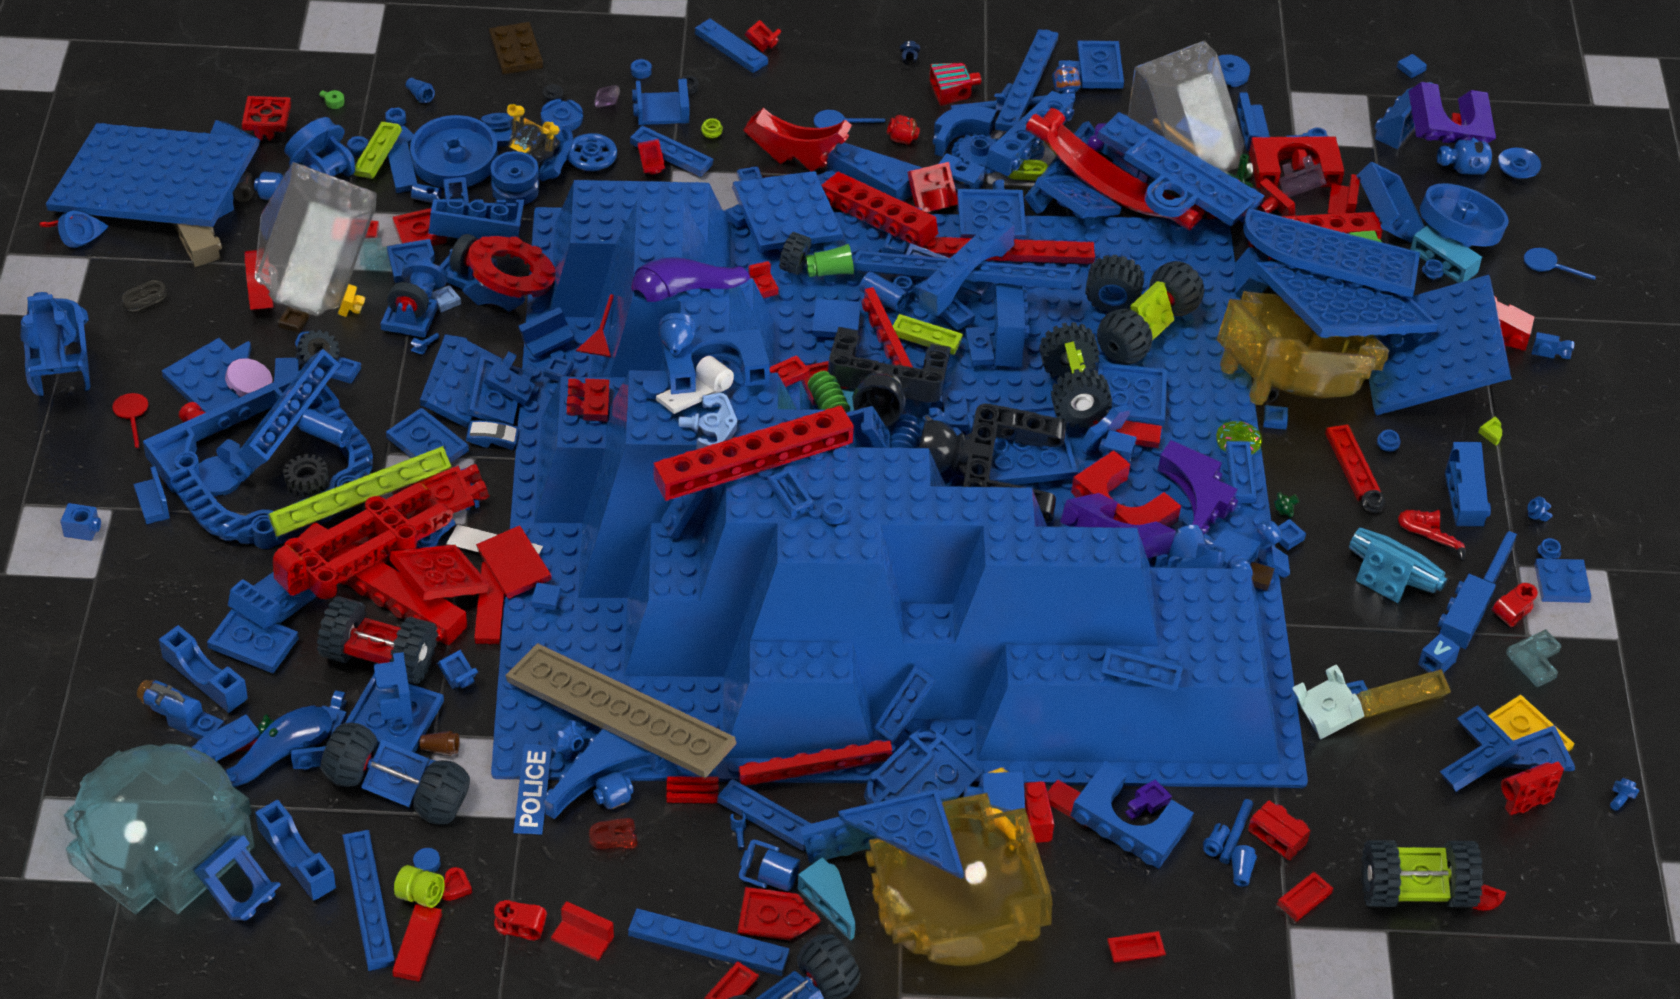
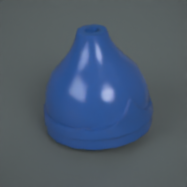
(676, 331)

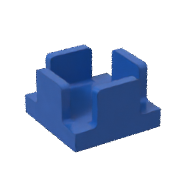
(396, 703)

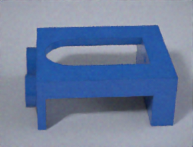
(262, 887)

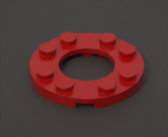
(535, 284)

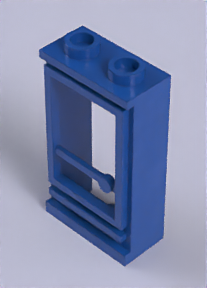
(1391, 201)

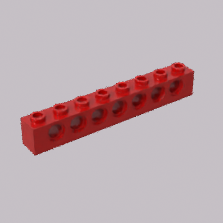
(753, 452)

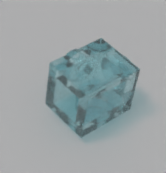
(373, 253)

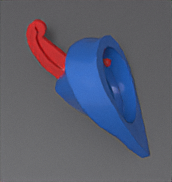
(77, 228)

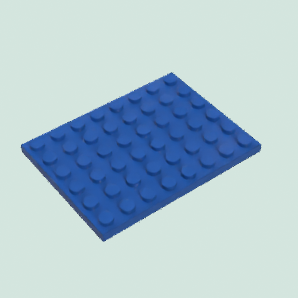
(153, 174)

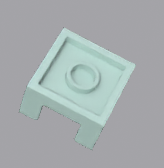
(1329, 704)

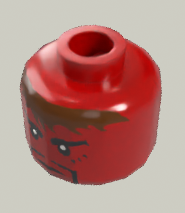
(903, 129)

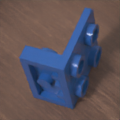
(870, 427)

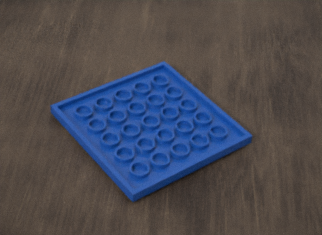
(1344, 308)
(1456, 358)

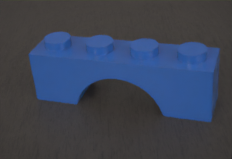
(184, 655)
(308, 868)

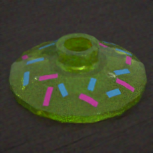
(1239, 432)

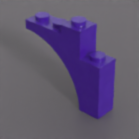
(1200, 480)

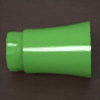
(830, 262)

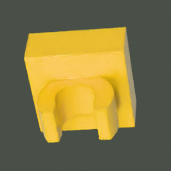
(351, 301)

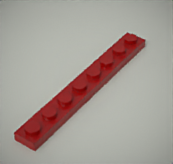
(1024, 250)

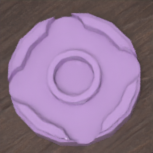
(247, 376)

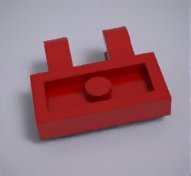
(595, 399)

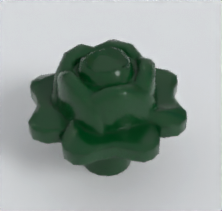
(1285, 504)

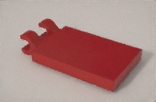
(452, 489)

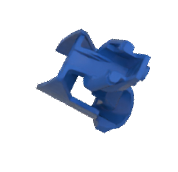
(45, 332)

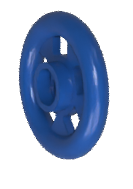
(591, 152)

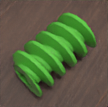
(827, 391)

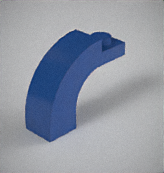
(962, 121)

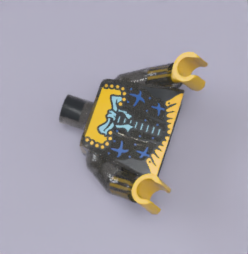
(531, 137)

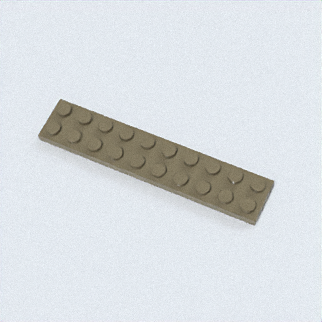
(621, 710)

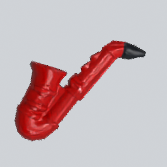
(1428, 525)

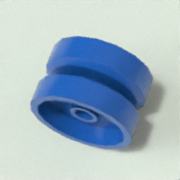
(515, 177)

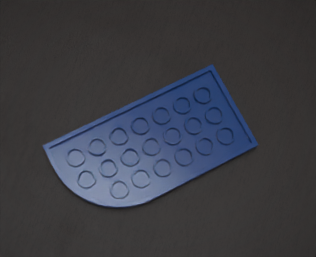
(1333, 253)

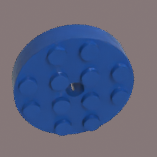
(453, 149)
(1463, 215)

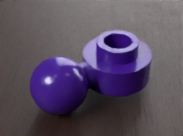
(1095, 143)

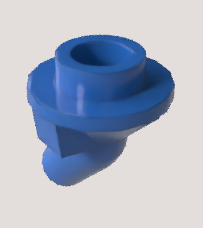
(1625, 789)

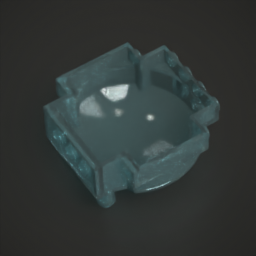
(152, 821)

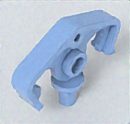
(719, 424)

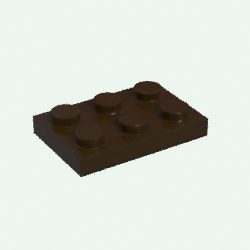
(515, 48)

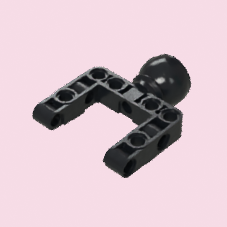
(886, 384)
(974, 452)

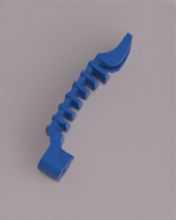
(1206, 557)

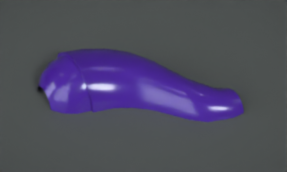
(673, 275)

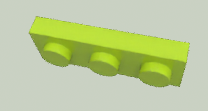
(377, 150)
(926, 333)

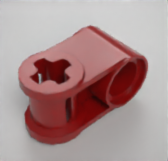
(1516, 604)
(521, 920)

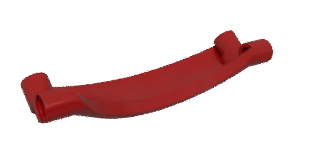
(1099, 171)

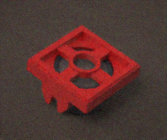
(267, 117)

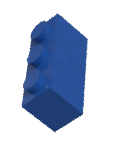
(1466, 610)

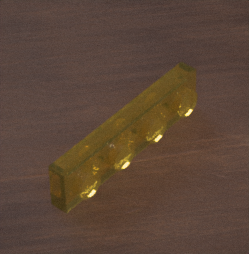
(1403, 693)

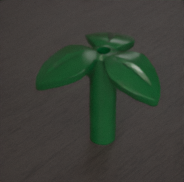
(1245, 171)

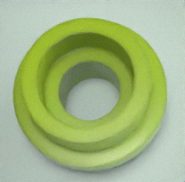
(711, 128)

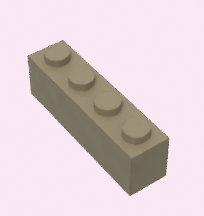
(199, 243)

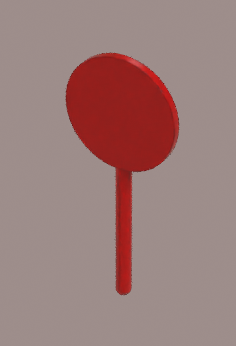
(131, 406)

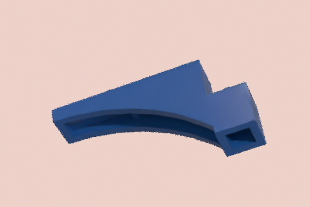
(603, 756)

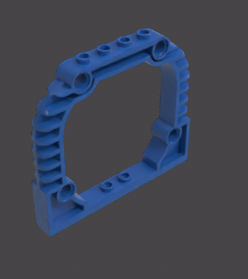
(178, 465)

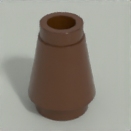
(441, 743)

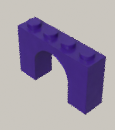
(1434, 124)
(1099, 511)

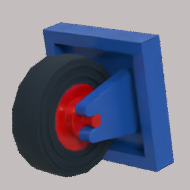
(455, 264)
(408, 310)

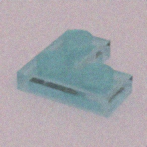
(1531, 657)

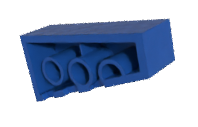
(475, 218)

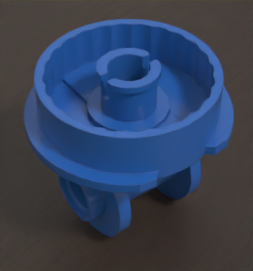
(314, 142)

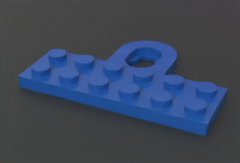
(1187, 179)

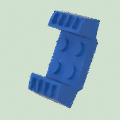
(263, 608)

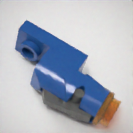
(180, 709)

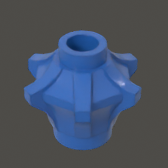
(567, 737)

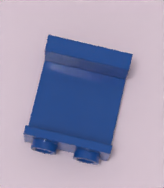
(662, 107)

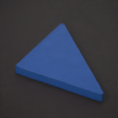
(913, 825)

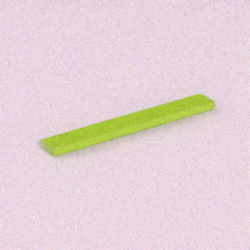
(359, 491)

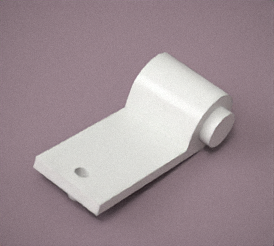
(710, 379)

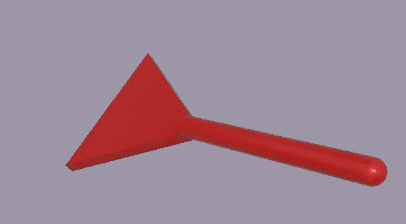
(597, 343)

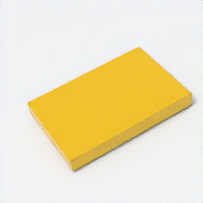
(1521, 718)

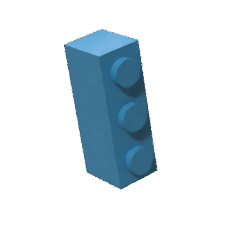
(1457, 260)

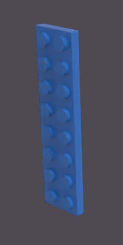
(1124, 133)

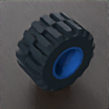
(1114, 283)

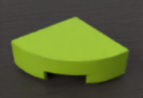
(1492, 430)

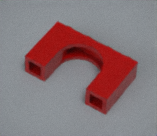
(1269, 151)
(1112, 472)

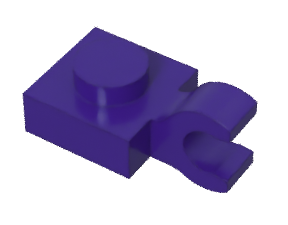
(1149, 797)

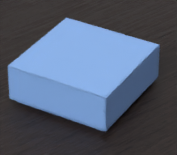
(446, 298)

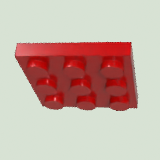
(439, 572)

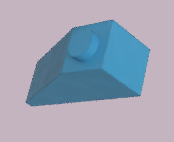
(825, 890)

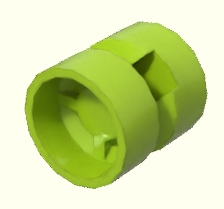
(419, 886)

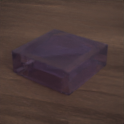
(607, 96)

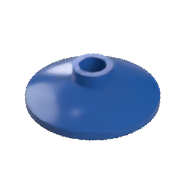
(1519, 163)

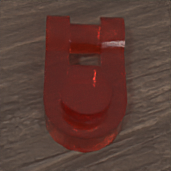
(603, 834)

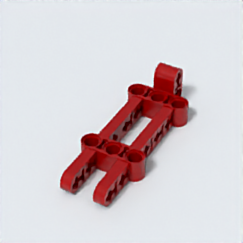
(302, 562)

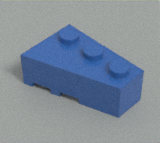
(1467, 484)

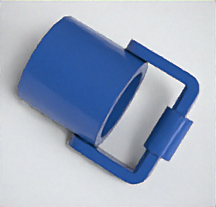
(775, 870)

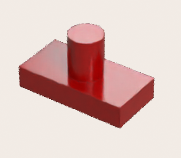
(1275, 199)

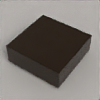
(293, 320)
(1261, 575)

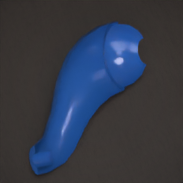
(296, 730)

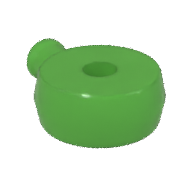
(333, 99)

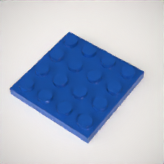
(786, 205)
(1024, 463)

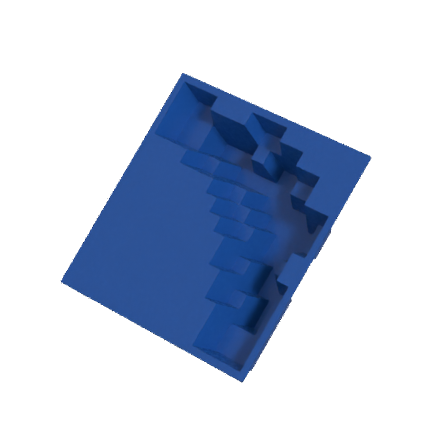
(812, 626)

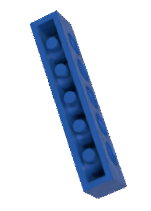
(1018, 143)
(288, 409)

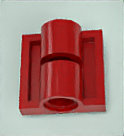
(1531, 787)

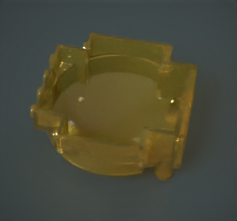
(1288, 355)
(973, 916)

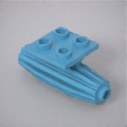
(1393, 565)

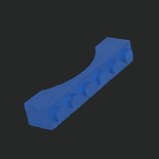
(942, 286)

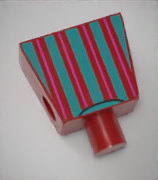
(952, 82)

